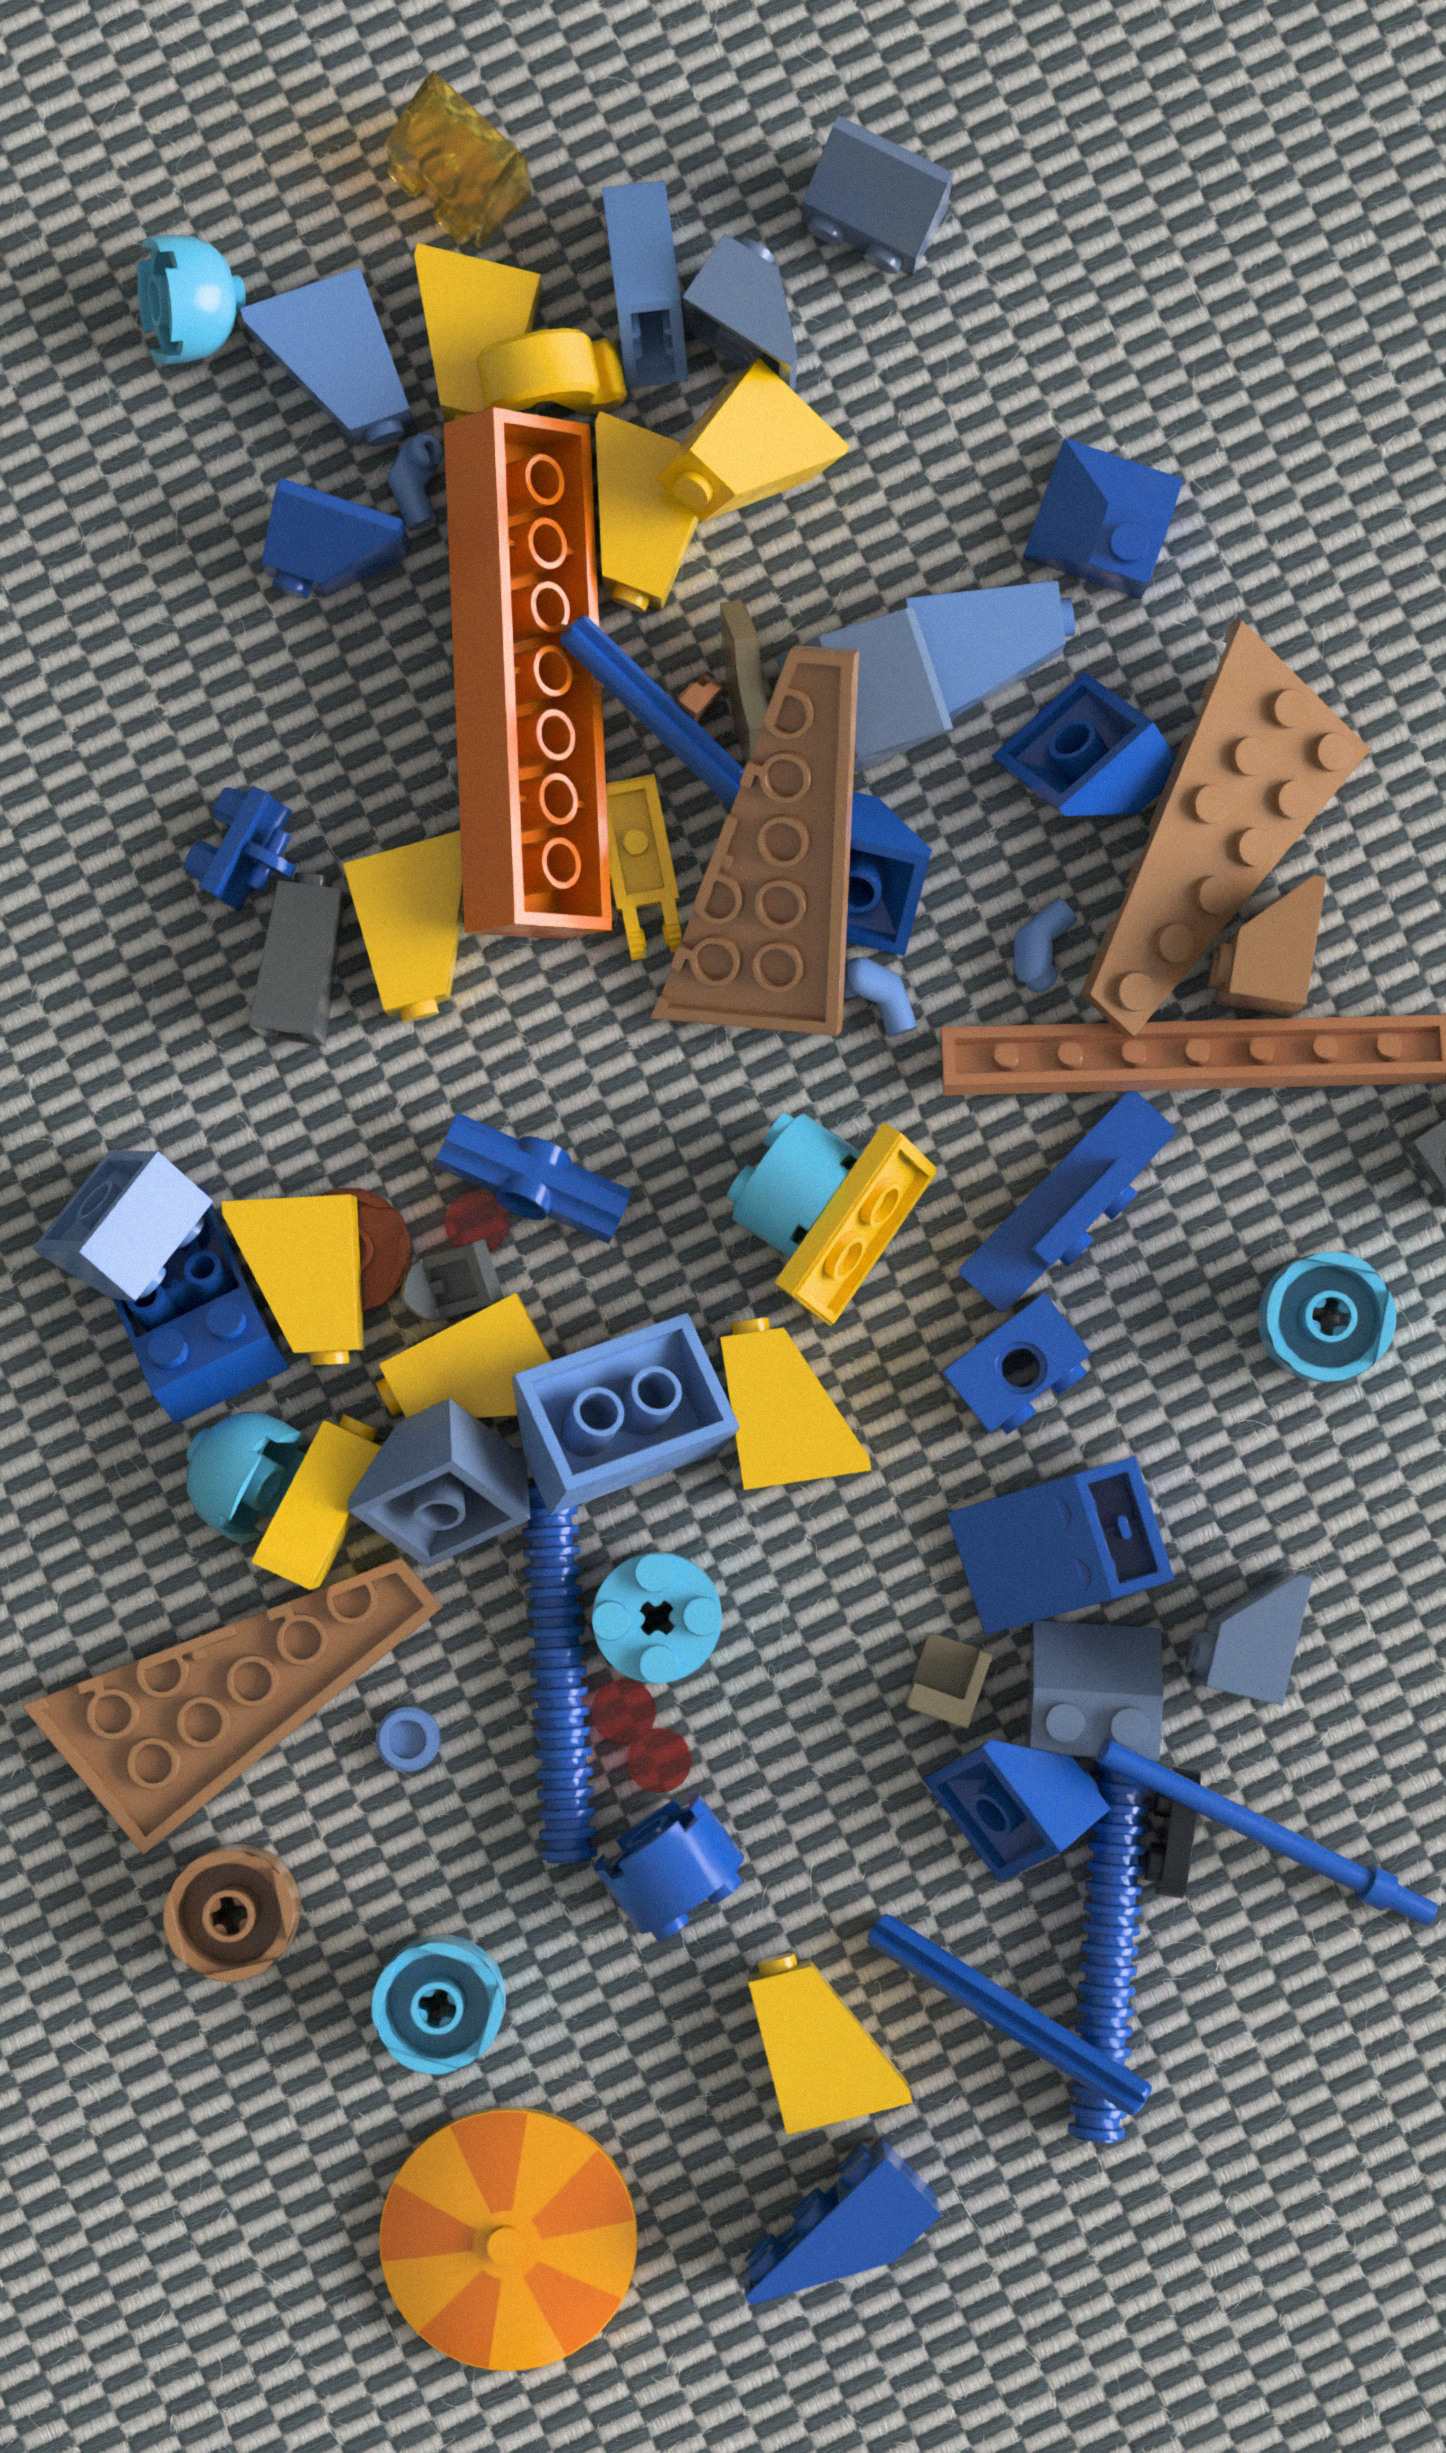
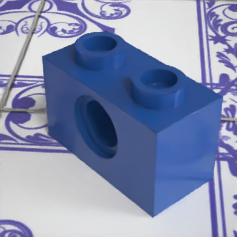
(979, 1375)

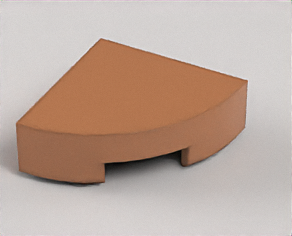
(700, 697)

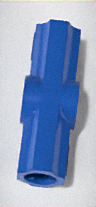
(533, 1178)

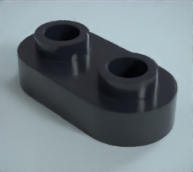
(1171, 1858)

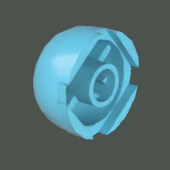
(187, 297)
(242, 1472)

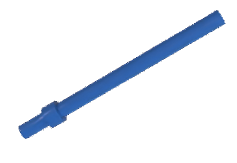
(1371, 1884)

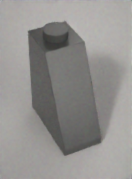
(299, 961)

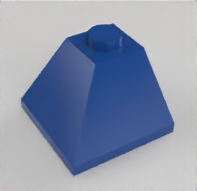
(1103, 518)
(327, 541)
(1089, 753)
(884, 876)
(1017, 1803)

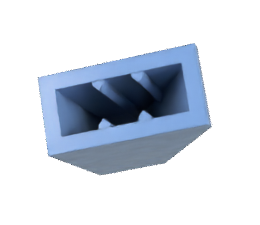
(645, 283)
(336, 353)
(991, 637)

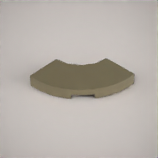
(743, 674)

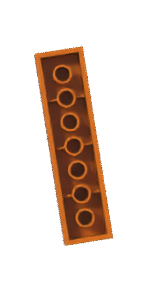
(521, 699)

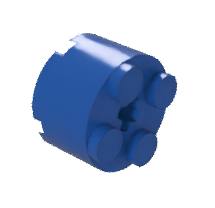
(671, 1866)

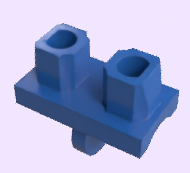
(249, 849)

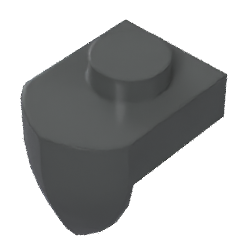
(451, 1282)

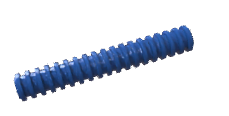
(559, 1684)
(1109, 1945)

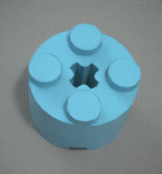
(791, 1182)
(1355, 1295)
(657, 1654)
(406, 2020)

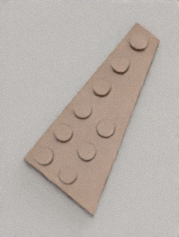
(1230, 810)
(775, 894)
(196, 1716)

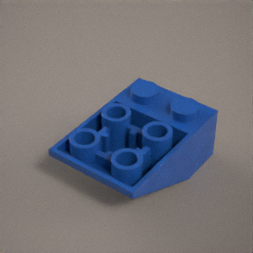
(202, 1327)
(1060, 1545)
(850, 2228)

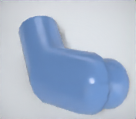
(410, 477)
(1035, 945)
(883, 987)

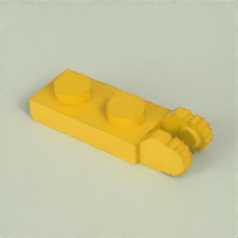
(641, 859)

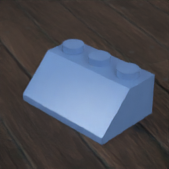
(621, 1413)

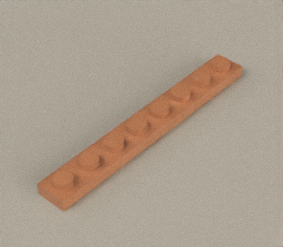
(1194, 1055)

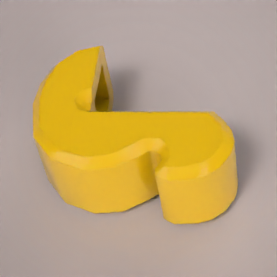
(552, 367)

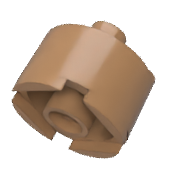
(213, 1943)

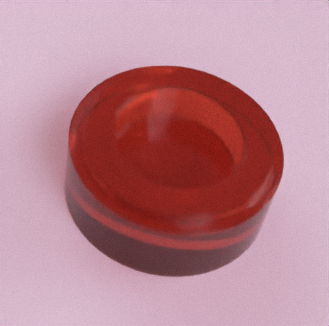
(476, 1218)
(623, 1710)
(659, 1760)

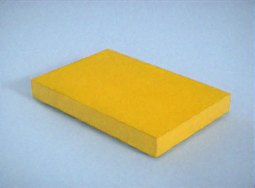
(857, 1225)

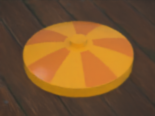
(508, 2238)

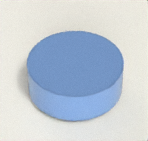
(408, 1738)

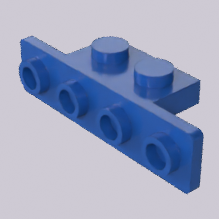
(1064, 1205)

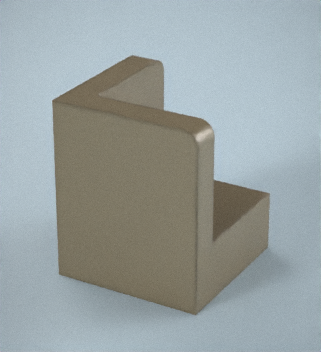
(948, 1679)

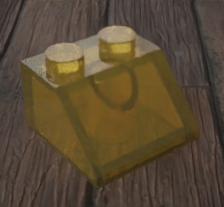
(457, 162)

